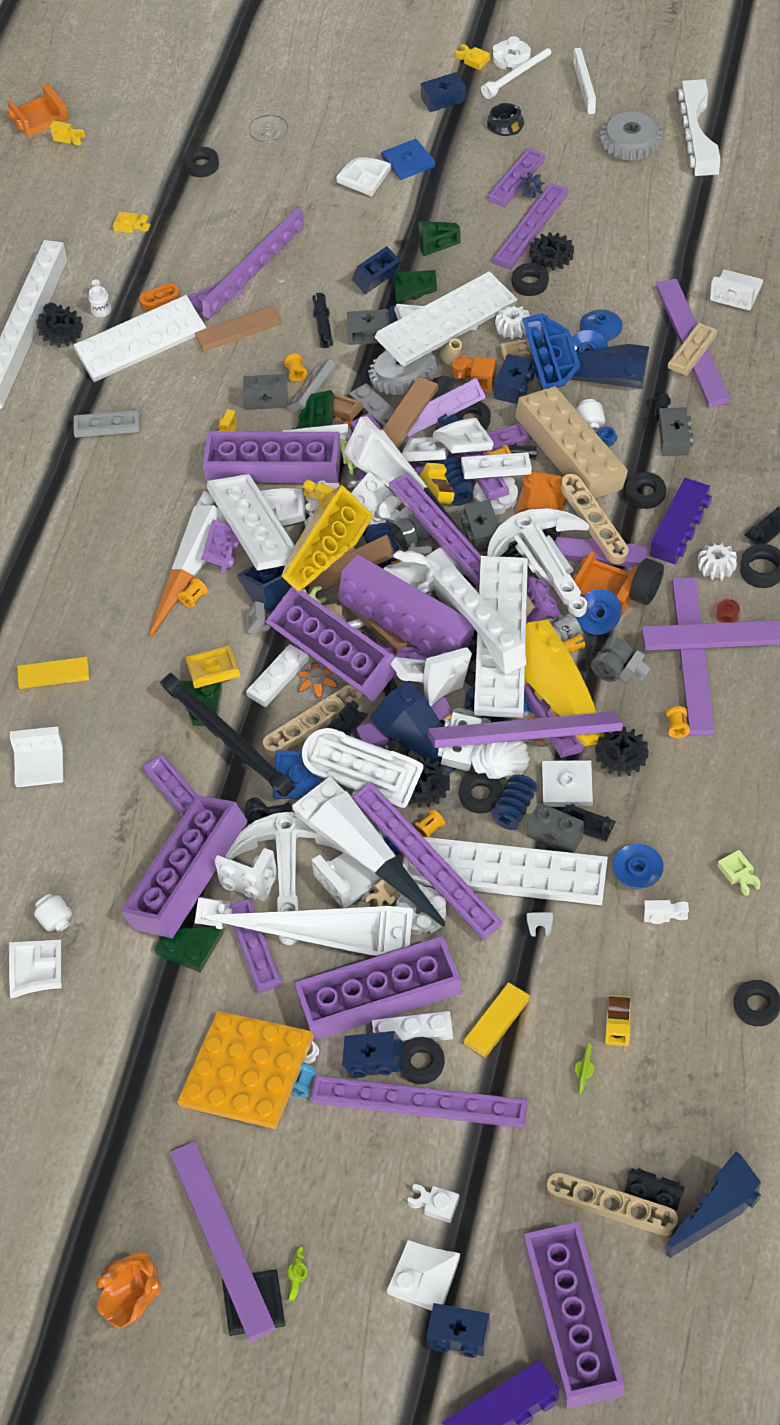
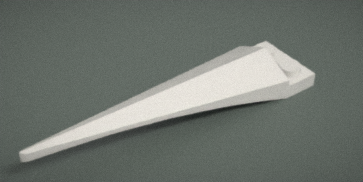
(358, 930)

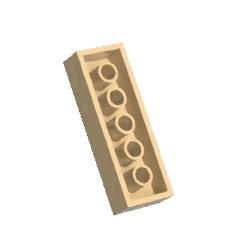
(570, 441)

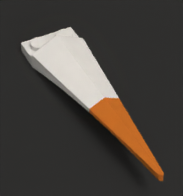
(189, 555)

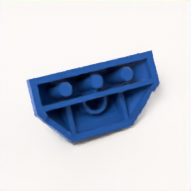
(550, 351)

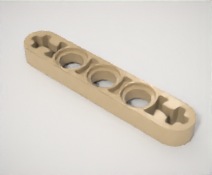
(595, 528)
(306, 729)
(621, 1214)

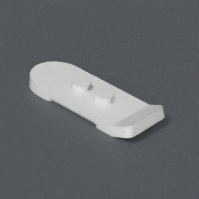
(357, 763)

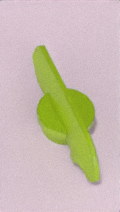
(584, 1068)
(296, 1272)

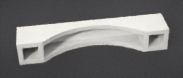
(704, 152)
(502, 643)

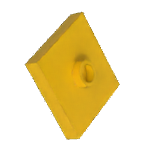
(212, 666)

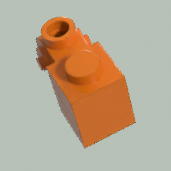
(480, 367)

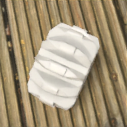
(510, 322)
(717, 561)

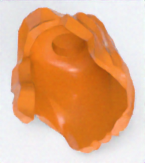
(127, 1289)

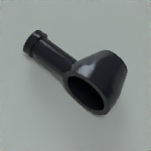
(257, 809)

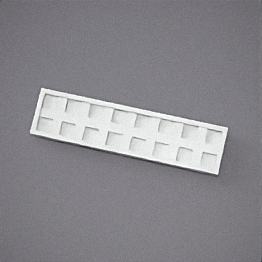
(445, 319)
(505, 590)
(521, 871)

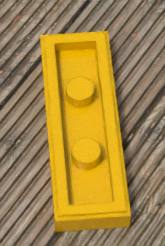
(53, 672)
(496, 1020)

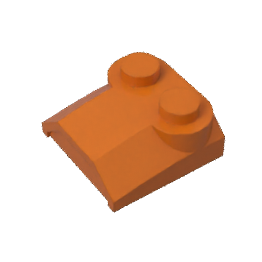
(541, 492)

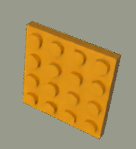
(246, 1069)

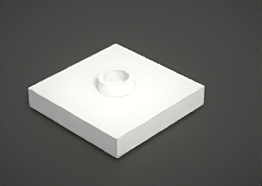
(424, 449)
(567, 783)

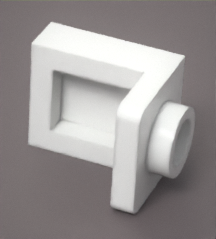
(210, 906)

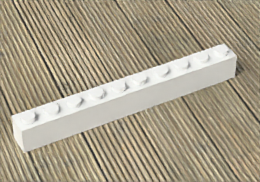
(23, 319)

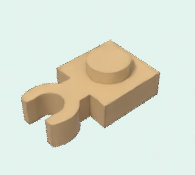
(383, 893)

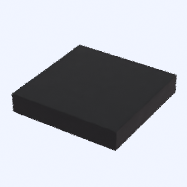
(270, 1291)

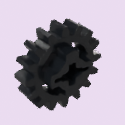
(551, 251)
(59, 326)
(634, 751)
(431, 784)

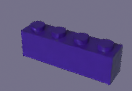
(680, 521)
(512, 1401)

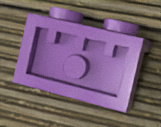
(219, 545)
(542, 599)

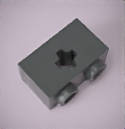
(364, 325)
(265, 391)
(674, 431)
(480, 523)
(555, 828)

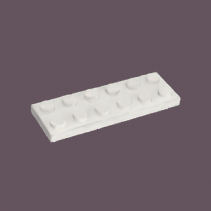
(139, 338)
(252, 521)

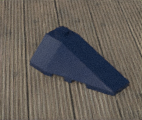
(614, 365)
(265, 585)
(409, 716)
(730, 1196)

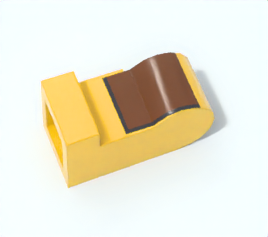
(434, 478)
(618, 1020)

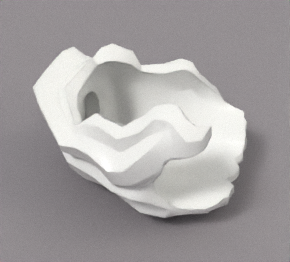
(415, 570)
(500, 758)

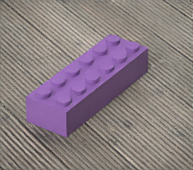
(273, 456)
(403, 608)
(333, 642)
(184, 866)
(378, 988)
(573, 1315)

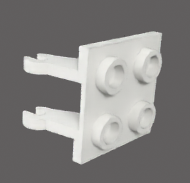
(371, 494)

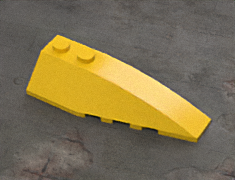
(326, 537)
(556, 676)

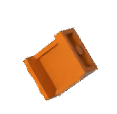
(38, 113)
(599, 575)

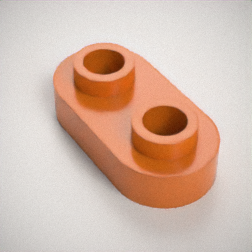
(159, 296)

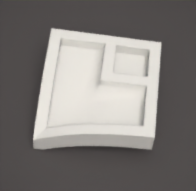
(364, 174)
(464, 436)
(286, 504)
(445, 673)
(34, 966)
(423, 1275)

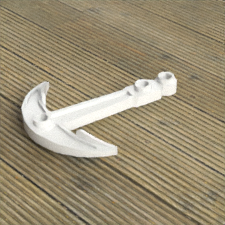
(532, 534)
(286, 844)

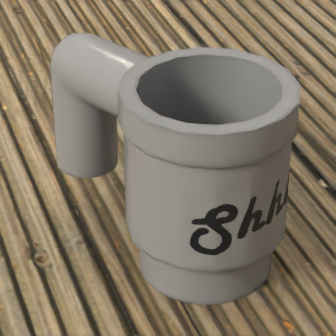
(565, 625)

